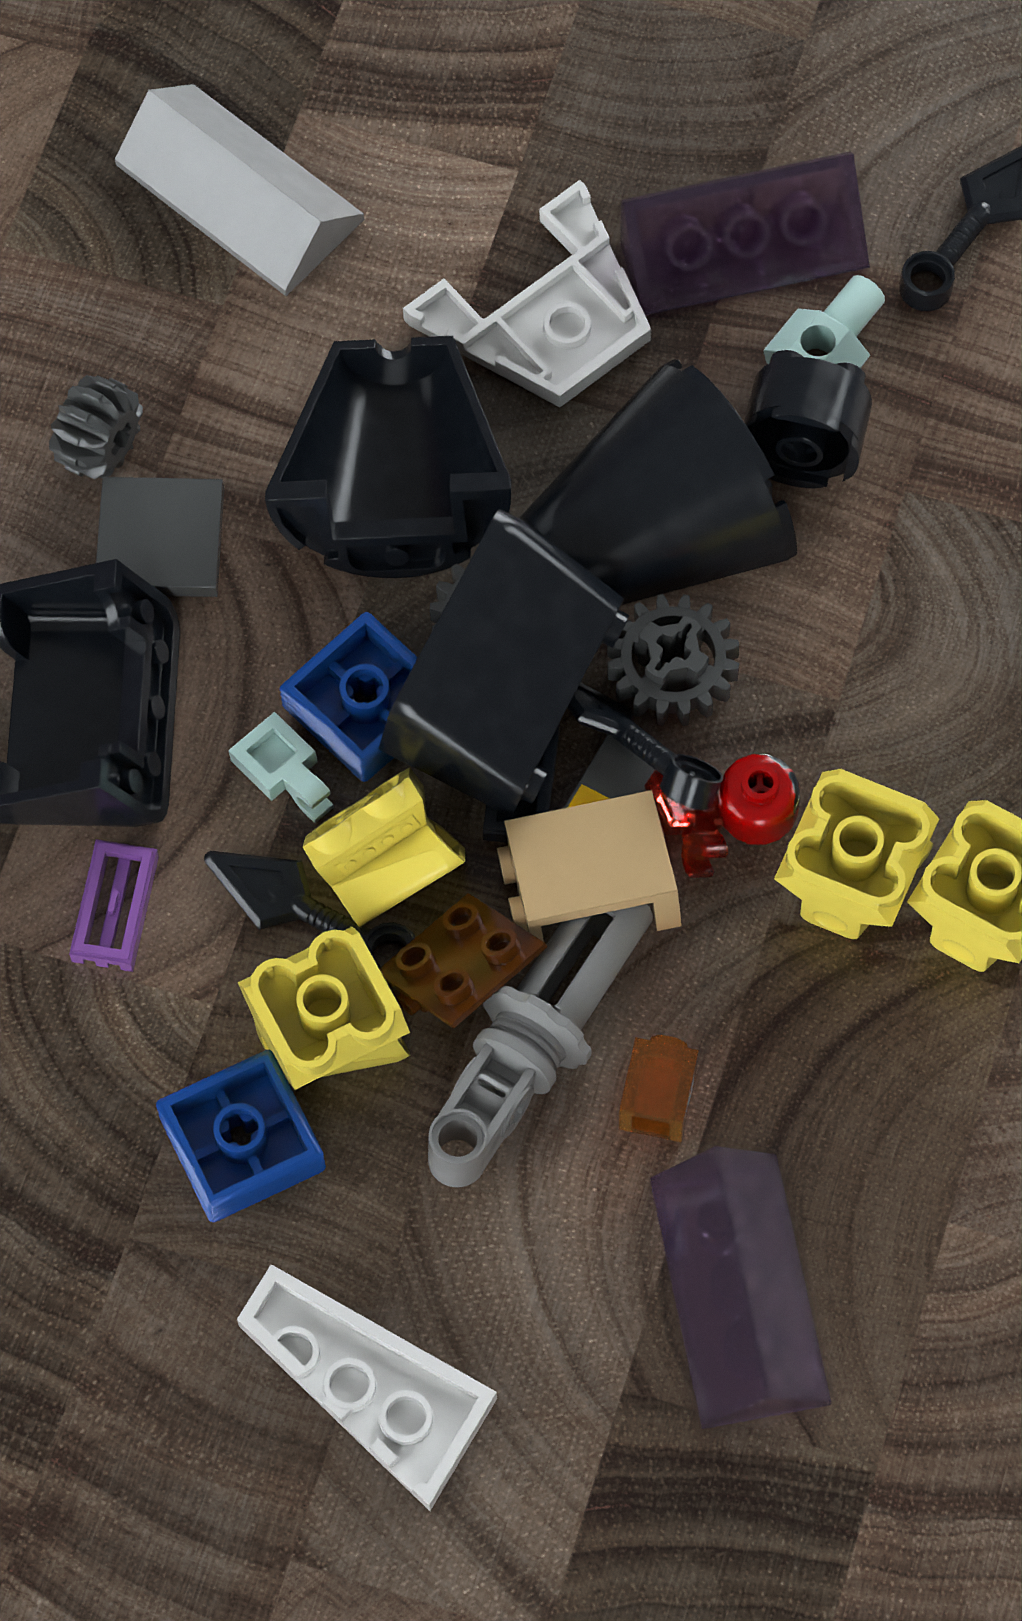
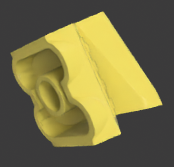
(382, 848)
(855, 853)
(976, 888)
(326, 1009)

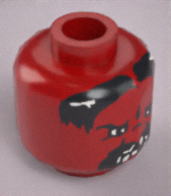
(759, 799)

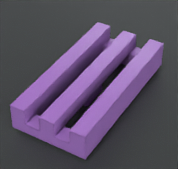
(105, 953)

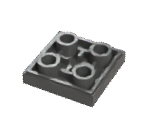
(164, 531)

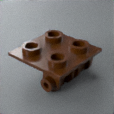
(460, 961)

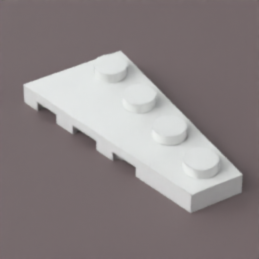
(380, 1388)

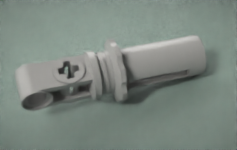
(530, 1039)

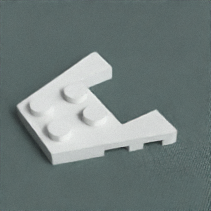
(562, 326)

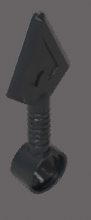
(990, 197)
(685, 777)
(278, 892)

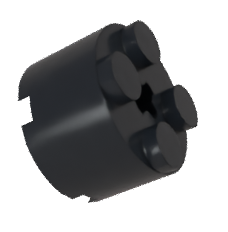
(809, 418)

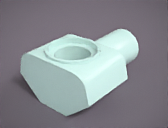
(833, 329)

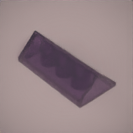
(744, 233)
(738, 1287)

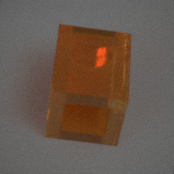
(658, 1087)

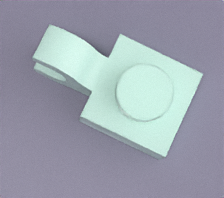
(281, 760)

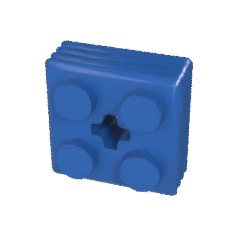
(323, 690)
(262, 1102)

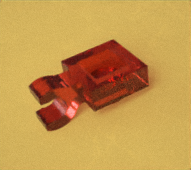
(697, 828)

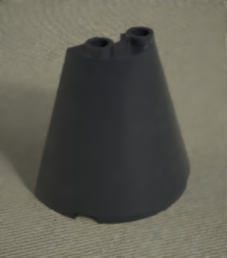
(390, 462)
(667, 493)

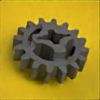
(679, 683)

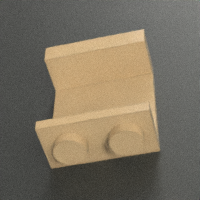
(589, 863)

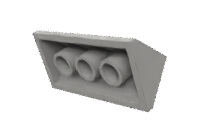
(234, 185)

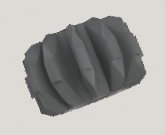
(95, 427)

